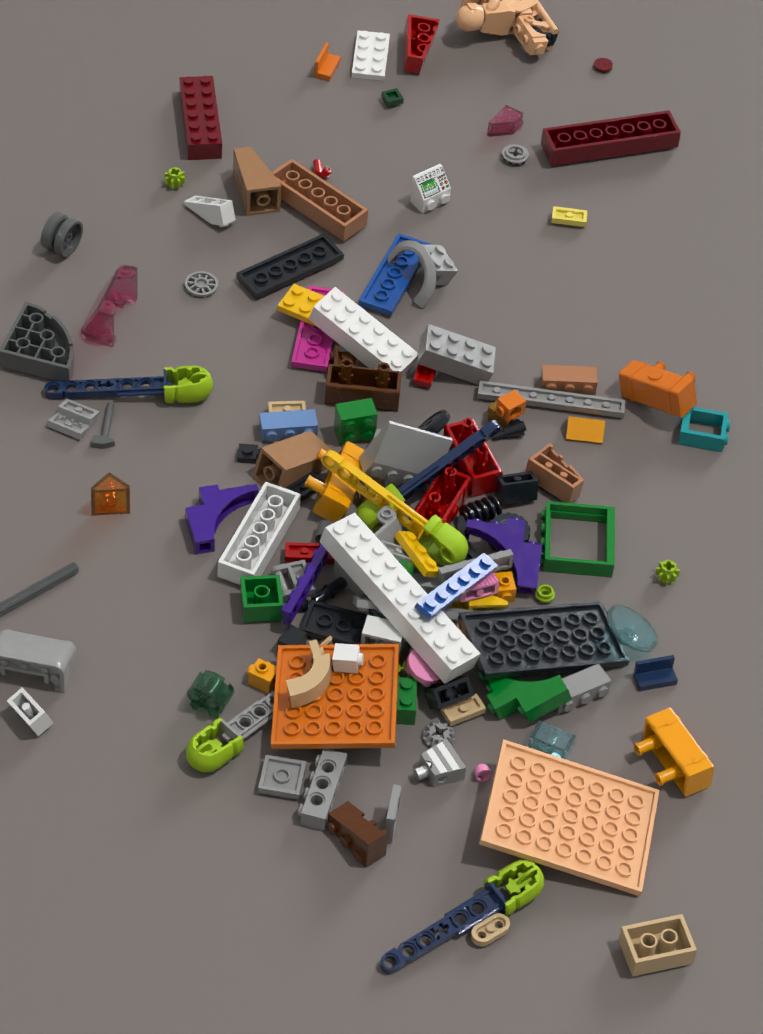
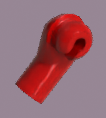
(318, 170)

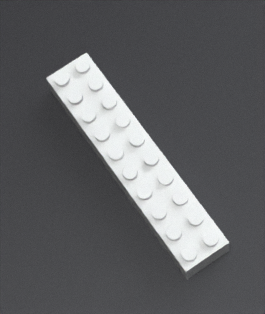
(396, 594)

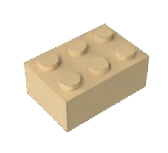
(657, 945)

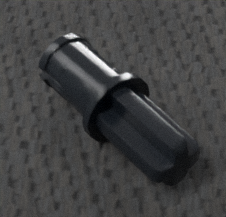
(329, 590)

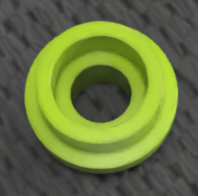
(545, 593)

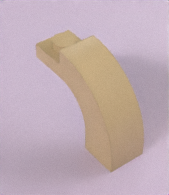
(315, 682)

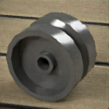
(61, 234)

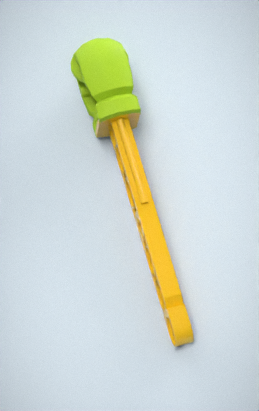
(440, 539)

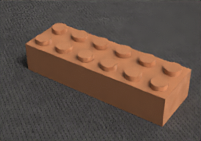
(320, 200)

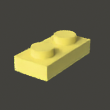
(569, 216)

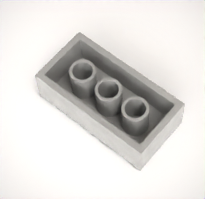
(456, 355)

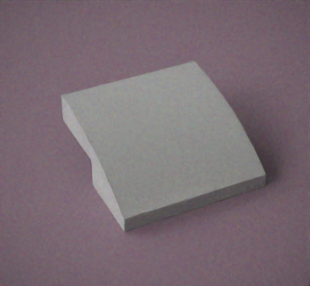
(73, 419)

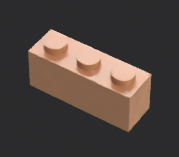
(569, 379)

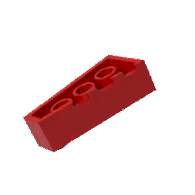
(418, 39)

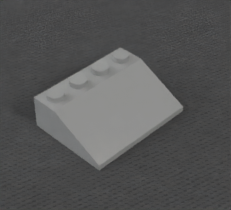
(402, 452)

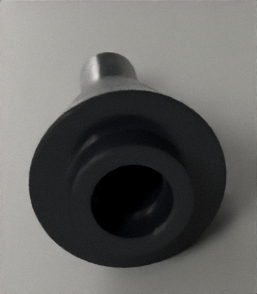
(514, 429)

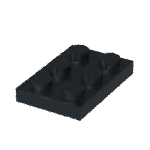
(329, 620)

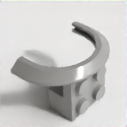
(436, 263)

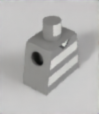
(440, 765)

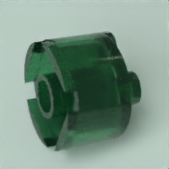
(210, 693)

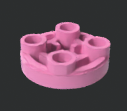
(420, 670)

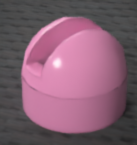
(482, 772)

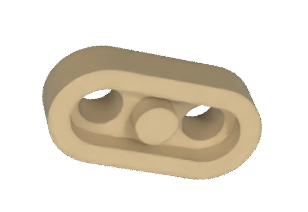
(489, 931)

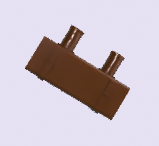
(354, 383)

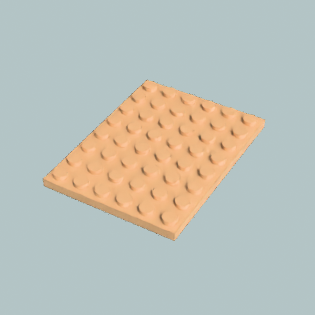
(570, 817)

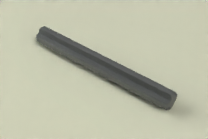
(38, 587)

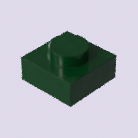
(392, 97)

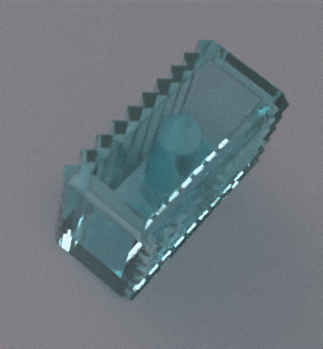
(552, 740)

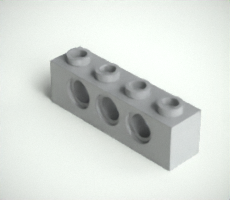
(320, 801)

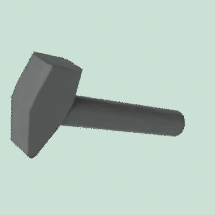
(103, 441)

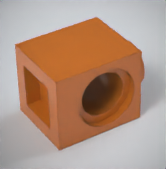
(510, 406)

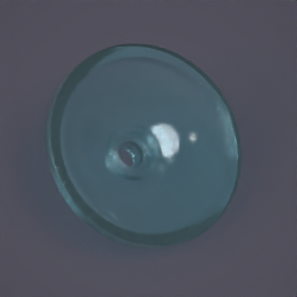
(631, 629)

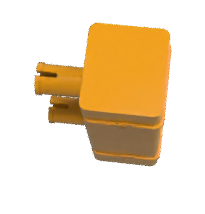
(335, 494)
(676, 751)

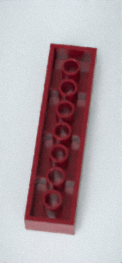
(610, 138)

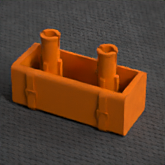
(658, 387)

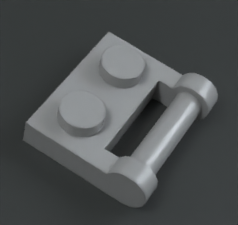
(294, 571)

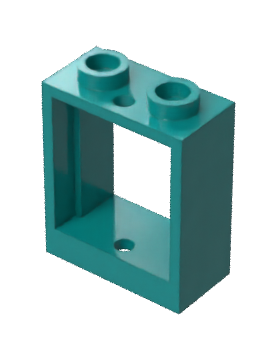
(701, 439)

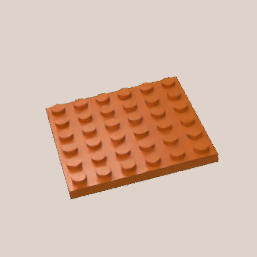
(353, 710)

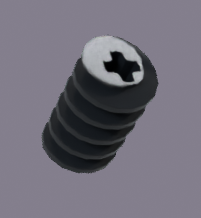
(481, 509)

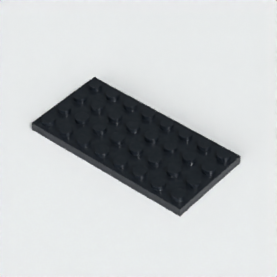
(542, 639)

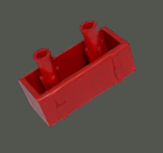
(479, 464)
(445, 496)

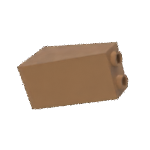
(255, 183)
(289, 460)

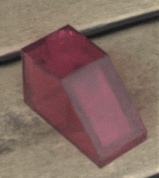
(505, 122)

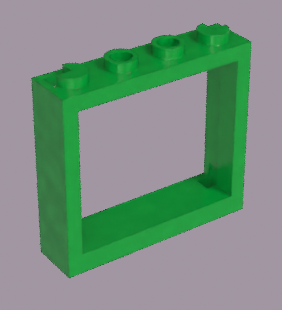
(578, 512)

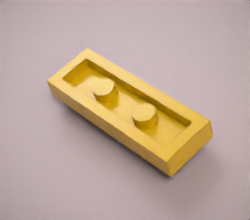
(417, 553)

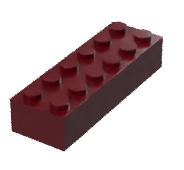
(200, 118)

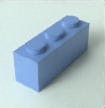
(286, 424)

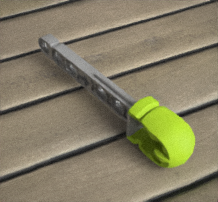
(207, 753)

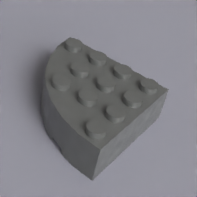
(38, 345)

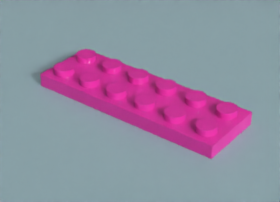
(312, 344)

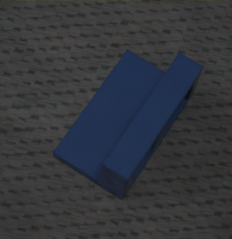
(655, 673)

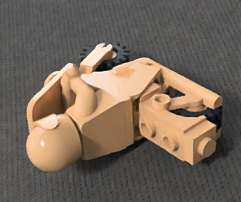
(503, 17)

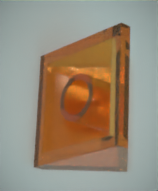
(110, 496)

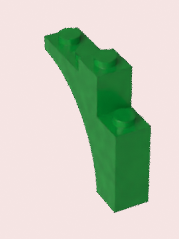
(529, 698)

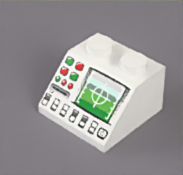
(430, 189)

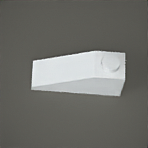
(213, 210)

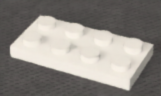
(370, 55)

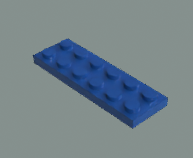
(391, 280)

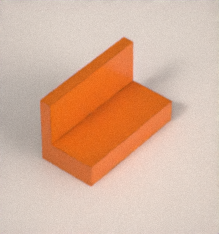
(326, 64)

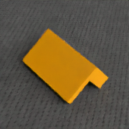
(585, 429)

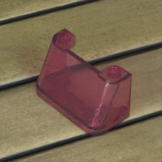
(116, 292)

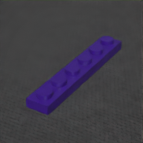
(304, 585)

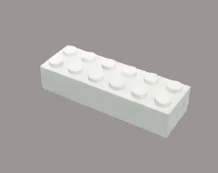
(361, 333)
(259, 533)

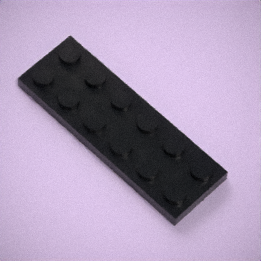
(290, 266)

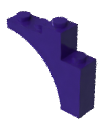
(213, 509)
(510, 536)

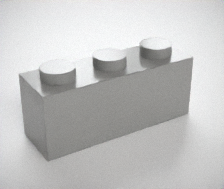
(585, 687)

